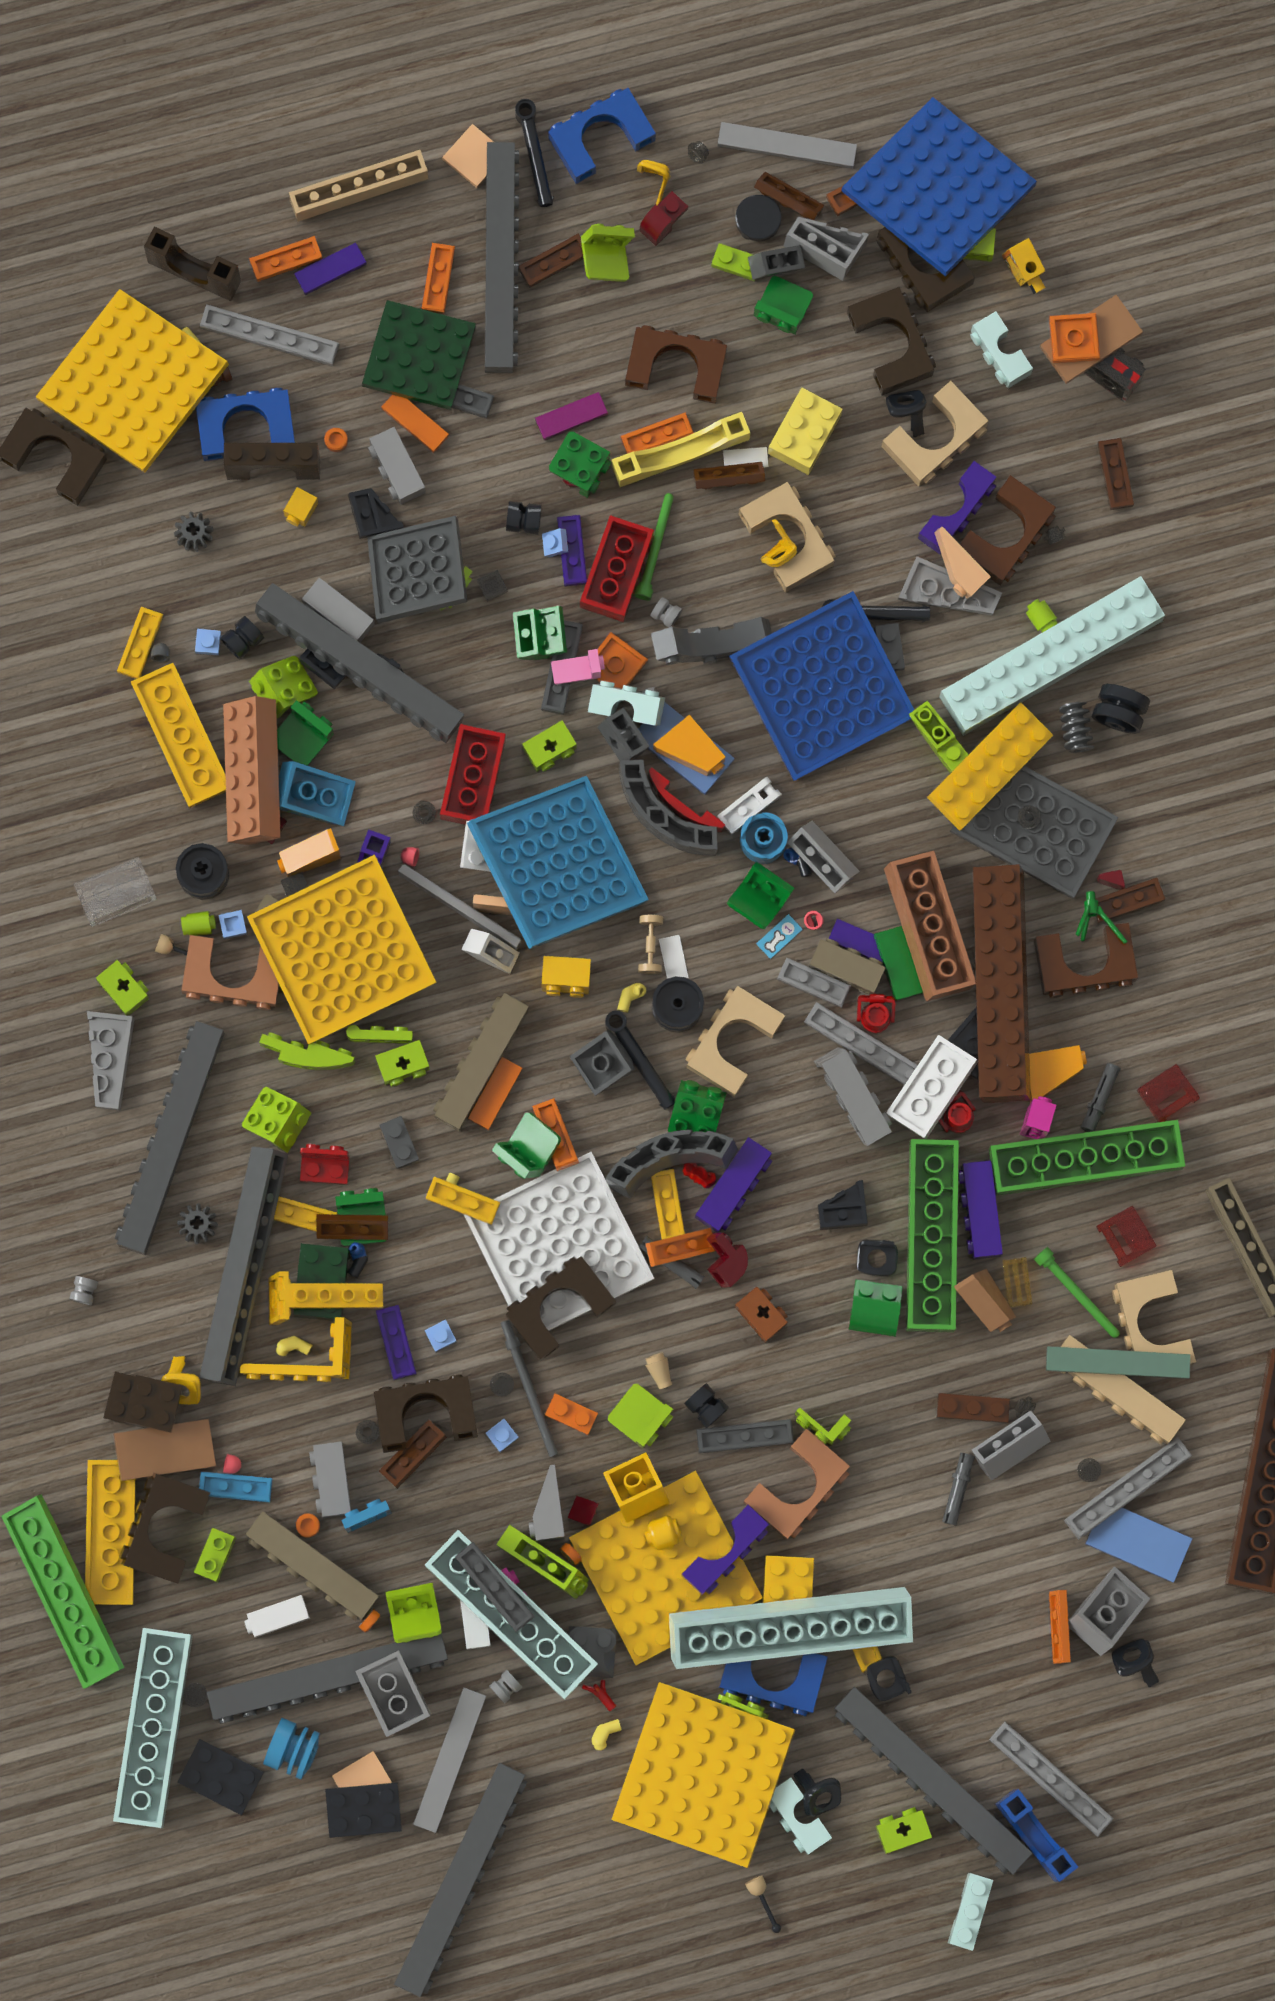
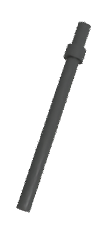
(513, 1345)

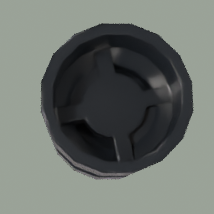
(523, 517)
(239, 639)
(706, 1405)

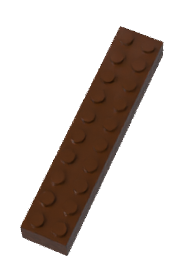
(1001, 984)
(1253, 1544)

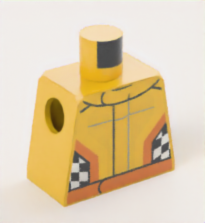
(1024, 256)

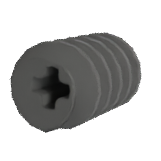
(1075, 727)

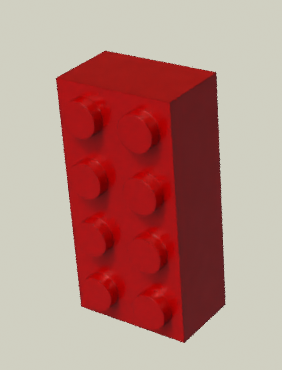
(616, 568)
(472, 774)

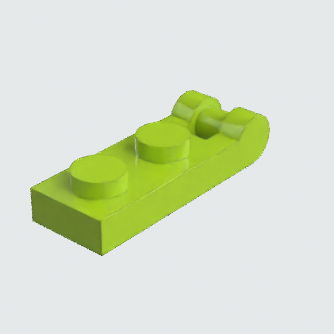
(379, 1035)

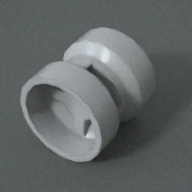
(670, 615)
(86, 1285)
(501, 1690)

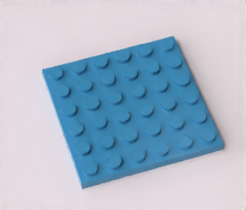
(557, 862)

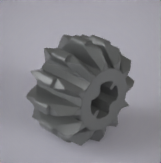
(184, 531)
(191, 1218)

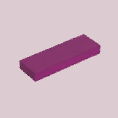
(571, 416)

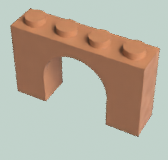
(200, 983)
(828, 1470)

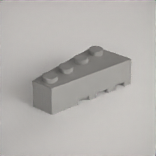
(854, 1095)

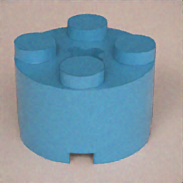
(757, 826)

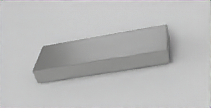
(813, 982)

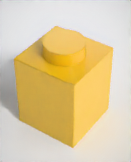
(300, 507)

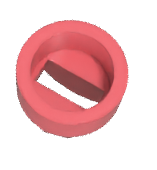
(410, 856)
(809, 921)
(232, 1464)

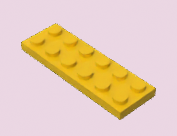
(180, 735)
(990, 766)
(107, 1526)

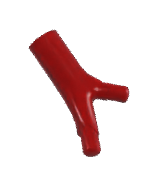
(602, 1694)

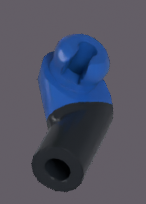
(791, 856)
(359, 1259)

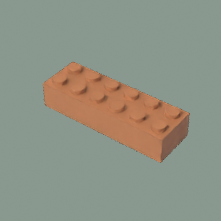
(251, 770)
(930, 926)

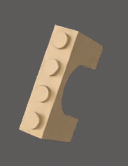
(922, 463)
(784, 505)
(739, 1008)
(1132, 1296)

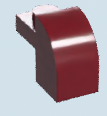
(661, 217)
(732, 1260)

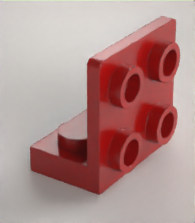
(324, 1165)

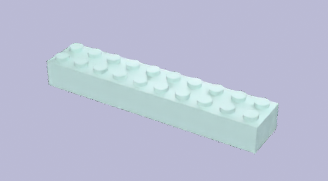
(1052, 656)
(790, 1627)

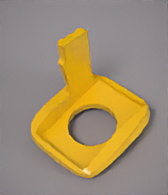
(656, 168)
(784, 544)
(190, 1381)

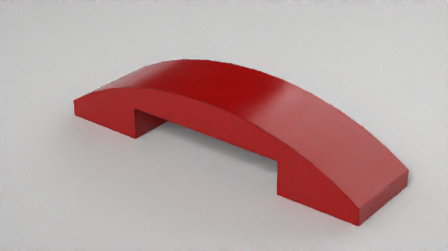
(661, 785)

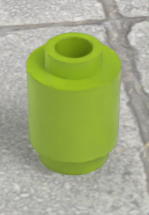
(1041, 615)
(198, 923)

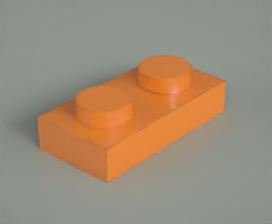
(571, 1414)

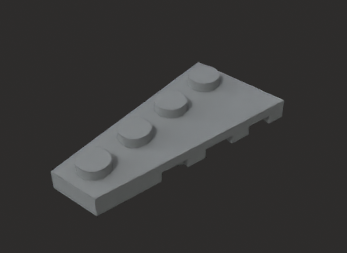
(931, 586)
(110, 1049)

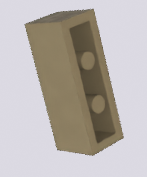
(847, 966)

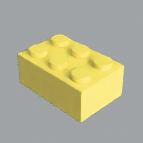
(805, 431)

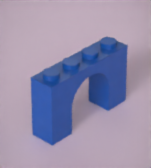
(618, 109)
(215, 413)
(800, 1695)
(1048, 1853)

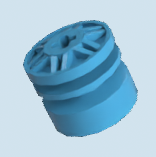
(292, 1748)

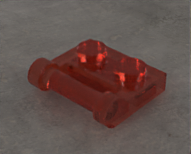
(1162, 1088)
(1132, 1231)

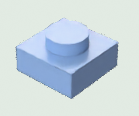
(555, 542)
(207, 642)
(232, 924)
(440, 1335)
(502, 1435)

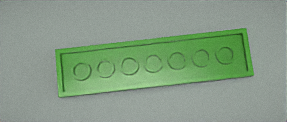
(62, 1591)

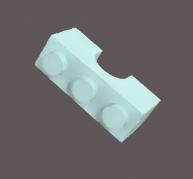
(1009, 367)
(647, 705)
(809, 1835)
(970, 1912)

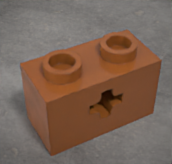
(749, 1310)

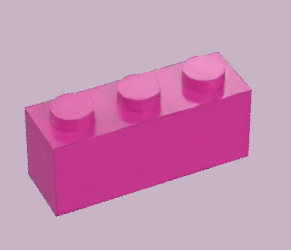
(1038, 1118)

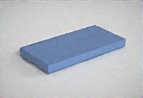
(653, 733)
(1141, 1543)

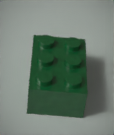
(321, 1265)

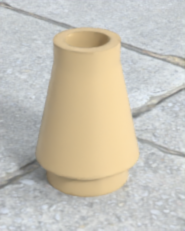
(659, 1369)

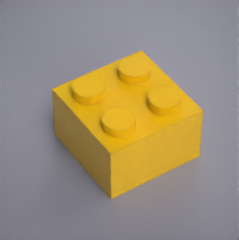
(566, 976)
(636, 1487)
(787, 1578)

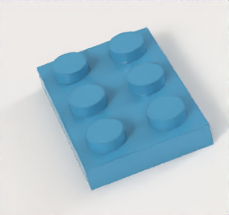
(374, 1512)

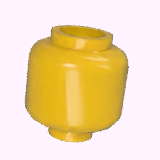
(663, 1533)

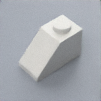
(490, 950)

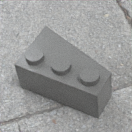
(826, 246)

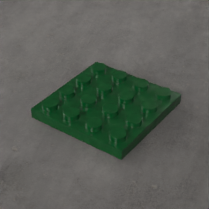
(418, 355)

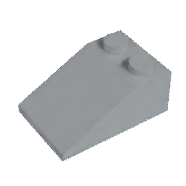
(547, 1517)
(1107, 1611)
(393, 1693)

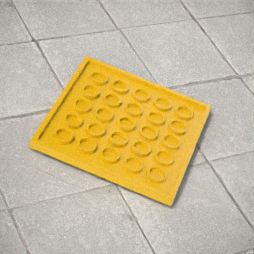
(132, 380)
(341, 949)
(646, 1583)
(703, 1774)

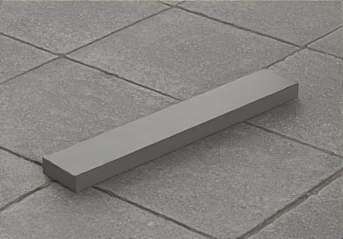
(787, 145)
(269, 335)
(459, 907)
(860, 1043)
(1127, 1488)
(449, 1760)
(1051, 1779)

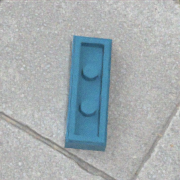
(236, 1486)

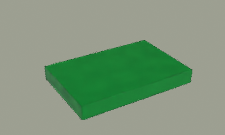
(898, 963)

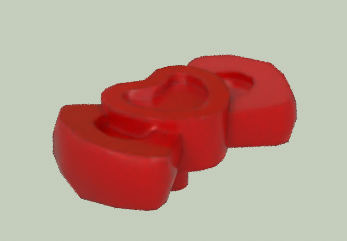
(699, 1174)

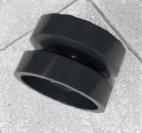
(1121, 708)
(202, 857)
(677, 1018)

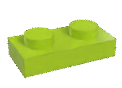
(732, 261)

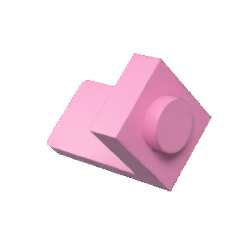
(578, 668)

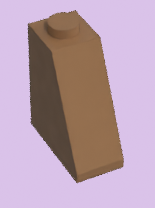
(986, 1300)

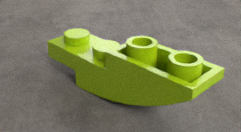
(938, 736)
(316, 1057)

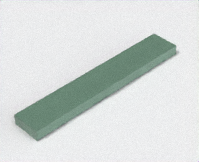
(1118, 1362)

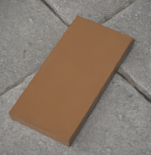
(1115, 330)
(163, 1453)

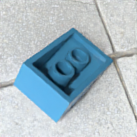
(314, 793)

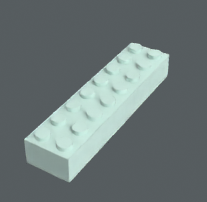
(537, 1643)
(153, 1728)

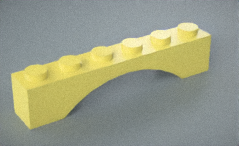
(655, 460)

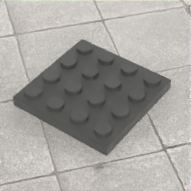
(417, 569)

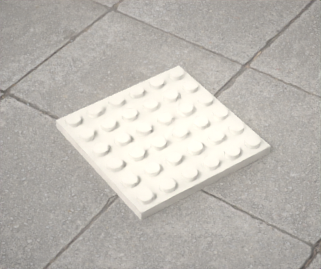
(549, 1224)

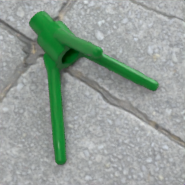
(1092, 909)

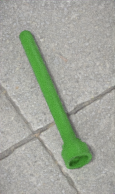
(644, 589)
(1047, 1259)

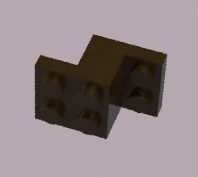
(143, 1402)

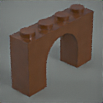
(650, 344)
(1034, 513)
(1058, 978)

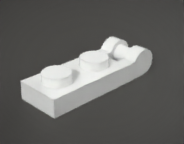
(748, 805)

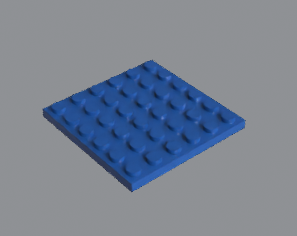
(939, 186)
(823, 685)

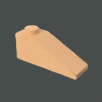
(962, 569)

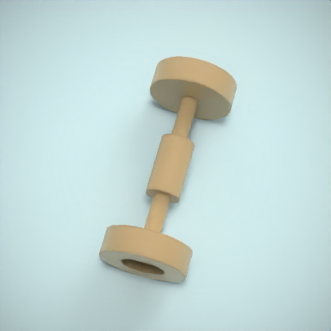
(651, 921)

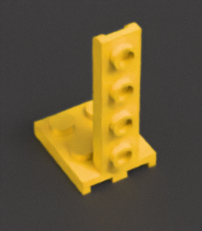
(288, 1295)
(339, 1354)

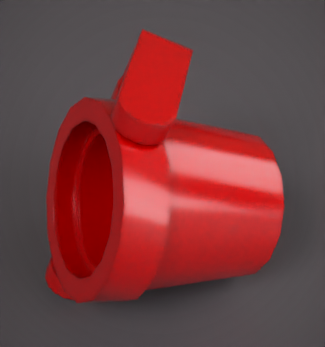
(875, 1016)
(958, 1116)

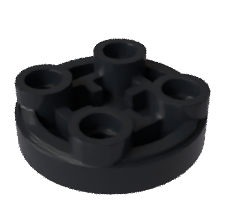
(758, 218)

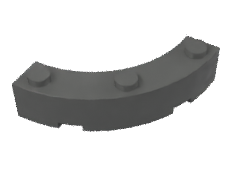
(707, 644)
(660, 820)
(668, 1151)

